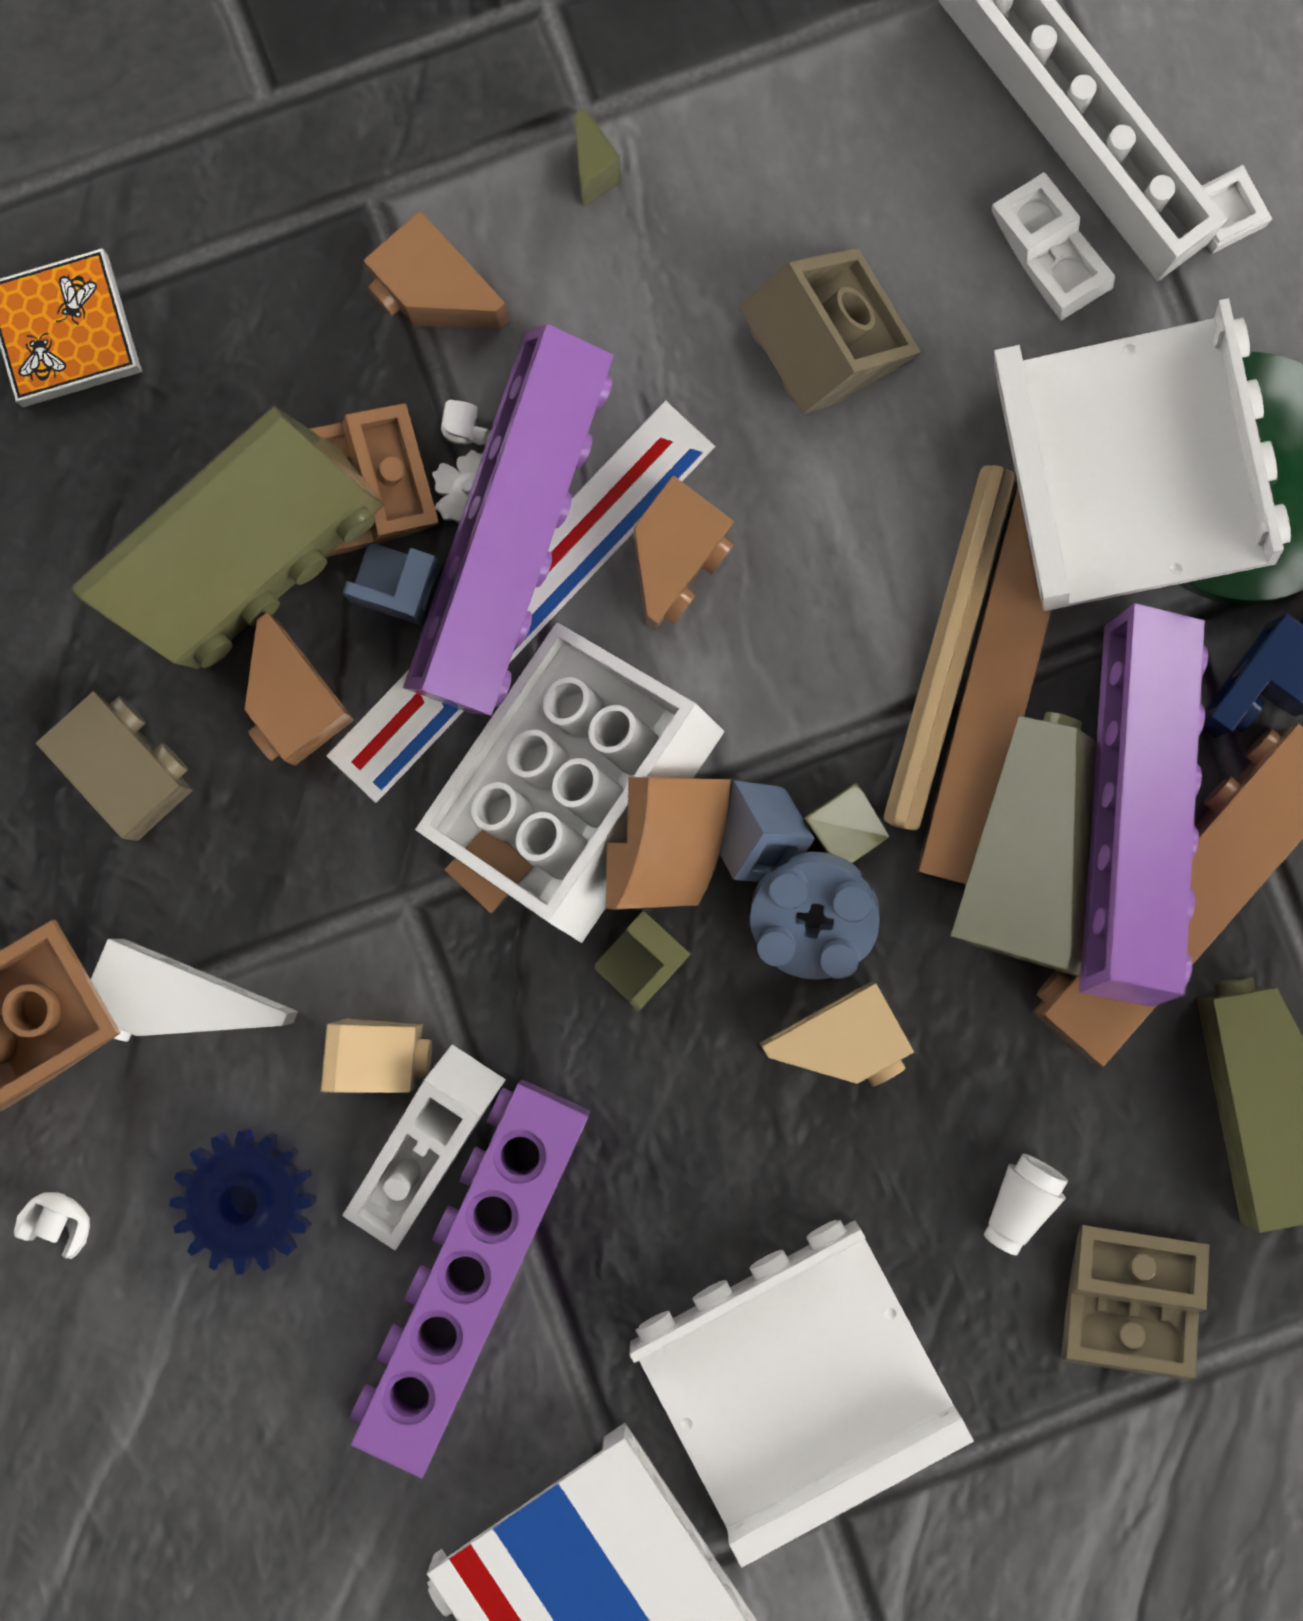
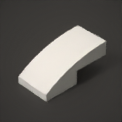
(1050, 247)

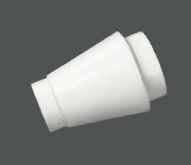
(1024, 1203)

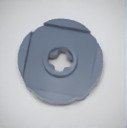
(807, 951)

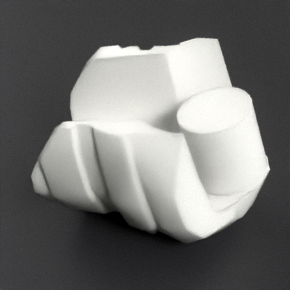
(46, 1218)

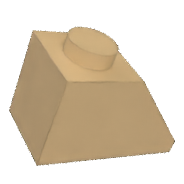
(846, 1039)
(374, 1056)

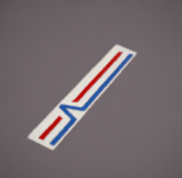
(598, 523)

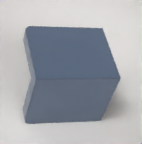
(395, 582)
(761, 830)

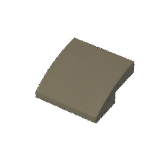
(1135, 1302)

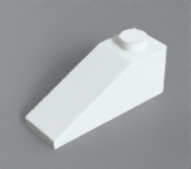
(164, 996)
(423, 1146)

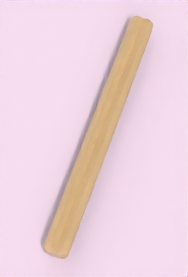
(949, 647)

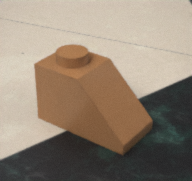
(431, 281)
(288, 697)

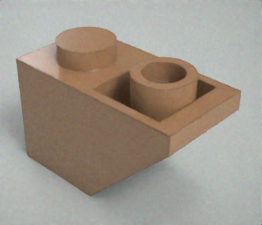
(672, 546)

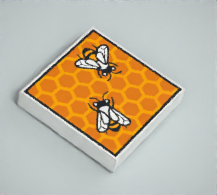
(64, 329)

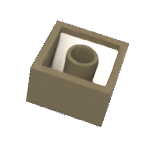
(828, 328)

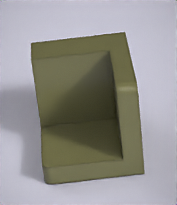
(641, 960)

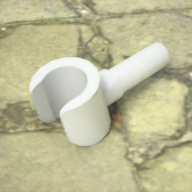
(460, 424)

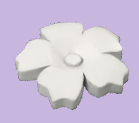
(455, 485)

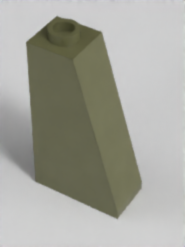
(1034, 849)
(1259, 1098)

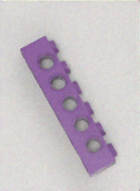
(410, 1433)

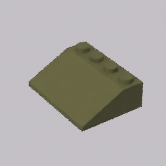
(232, 542)

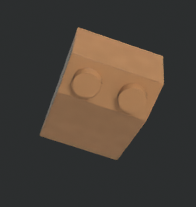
(46, 1013)

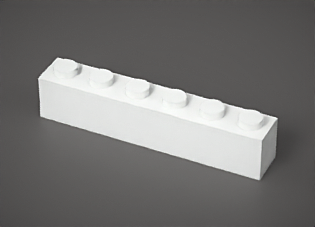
(1093, 127)

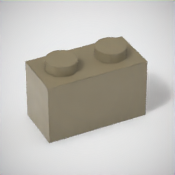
(116, 764)

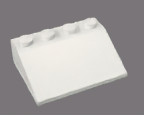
(557, 773)

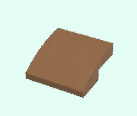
(387, 457)
(670, 842)

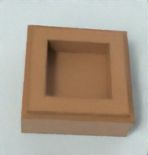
(498, 855)

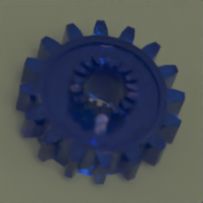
(216, 1221)

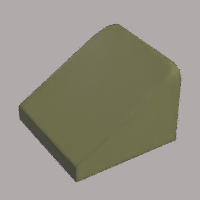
(596, 159)

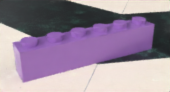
(510, 521)
(1144, 808)

